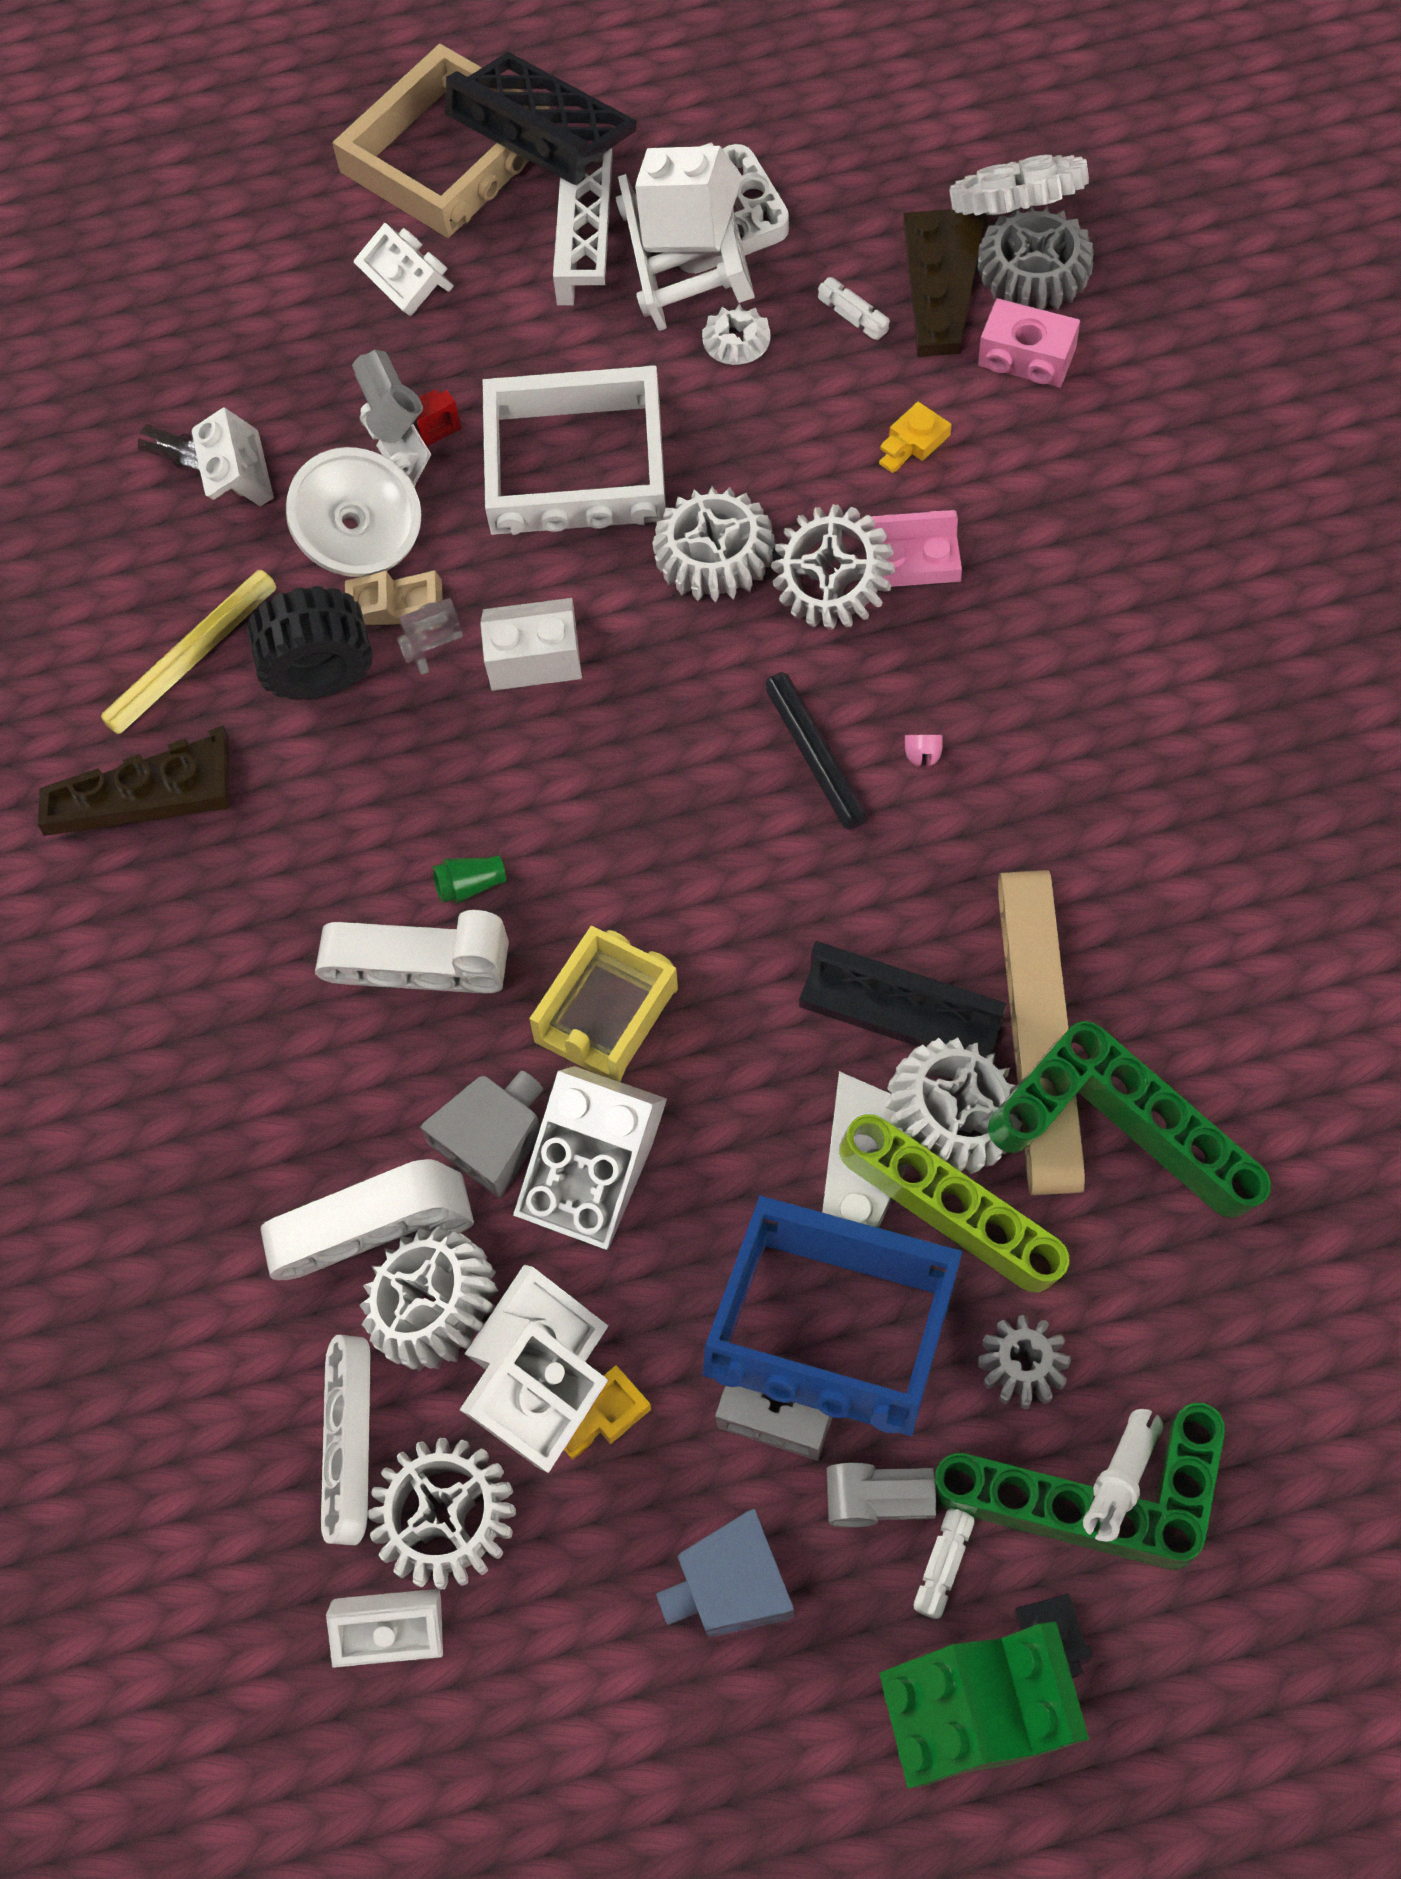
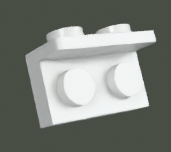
(400, 269)
(231, 458)

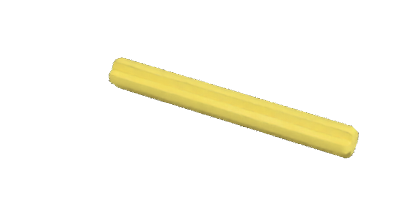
(188, 652)

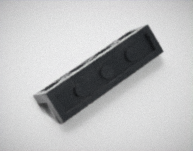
(898, 1001)

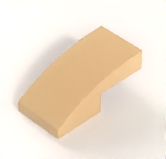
(387, 599)

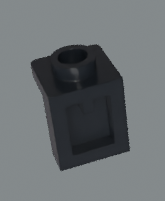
(1062, 1611)

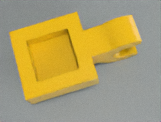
(915, 434)
(611, 1414)

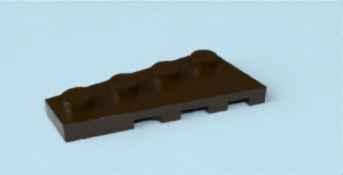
(941, 273)
(166, 785)

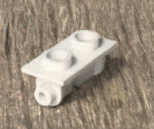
(408, 453)

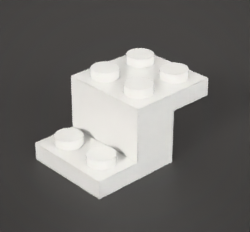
(535, 1368)

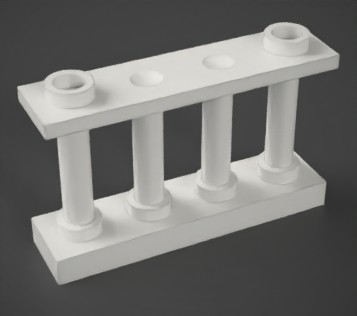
(729, 273)

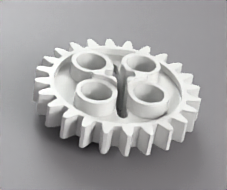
(1042, 181)

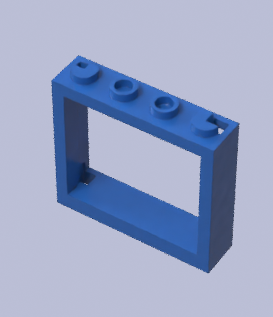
(849, 1247)

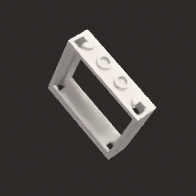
(562, 396)

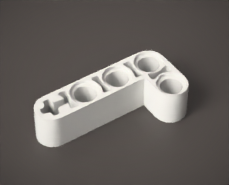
(417, 957)
(366, 1216)

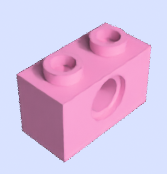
(1028, 343)

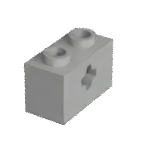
(793, 1429)

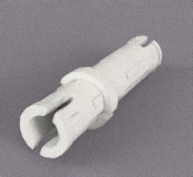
(1118, 1487)

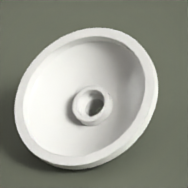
(354, 487)

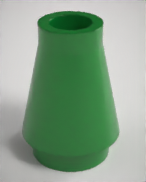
(466, 877)

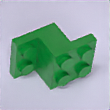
(983, 1705)

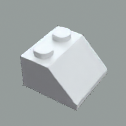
(685, 198)
(530, 644)

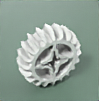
(738, 549)
(868, 570)
(932, 1113)
(421, 1330)
(421, 1528)

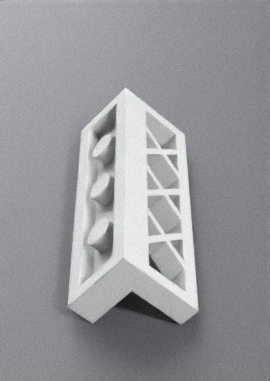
(572, 216)

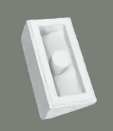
(385, 1628)

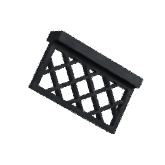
(533, 130)

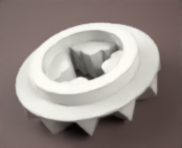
(729, 348)

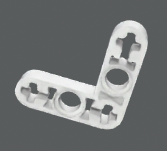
(756, 232)

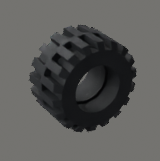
(309, 643)

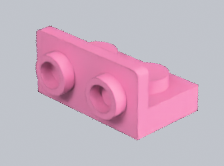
(922, 547)

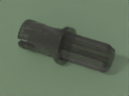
(170, 446)

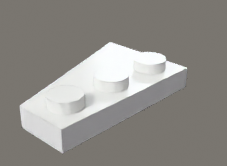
(845, 1191)

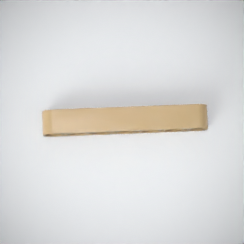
(1039, 1020)

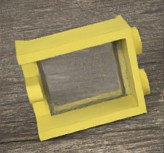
(604, 1003)

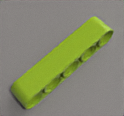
(978, 1204)

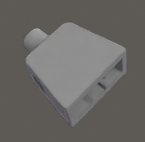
(487, 1130)

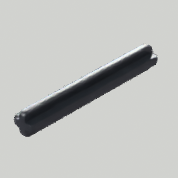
(816, 751)

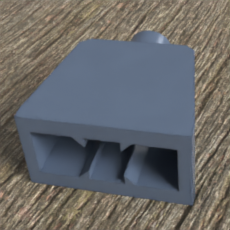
(729, 1581)

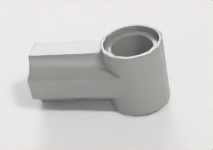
(391, 403)
(864, 1494)

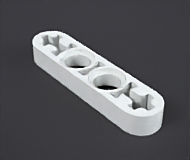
(346, 1440)

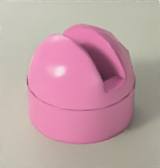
(923, 744)

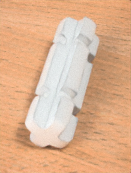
(853, 308)
(944, 1563)

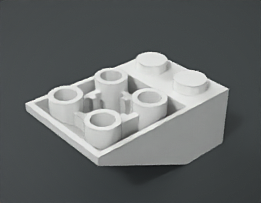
(588, 1155)

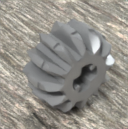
(1039, 1350)

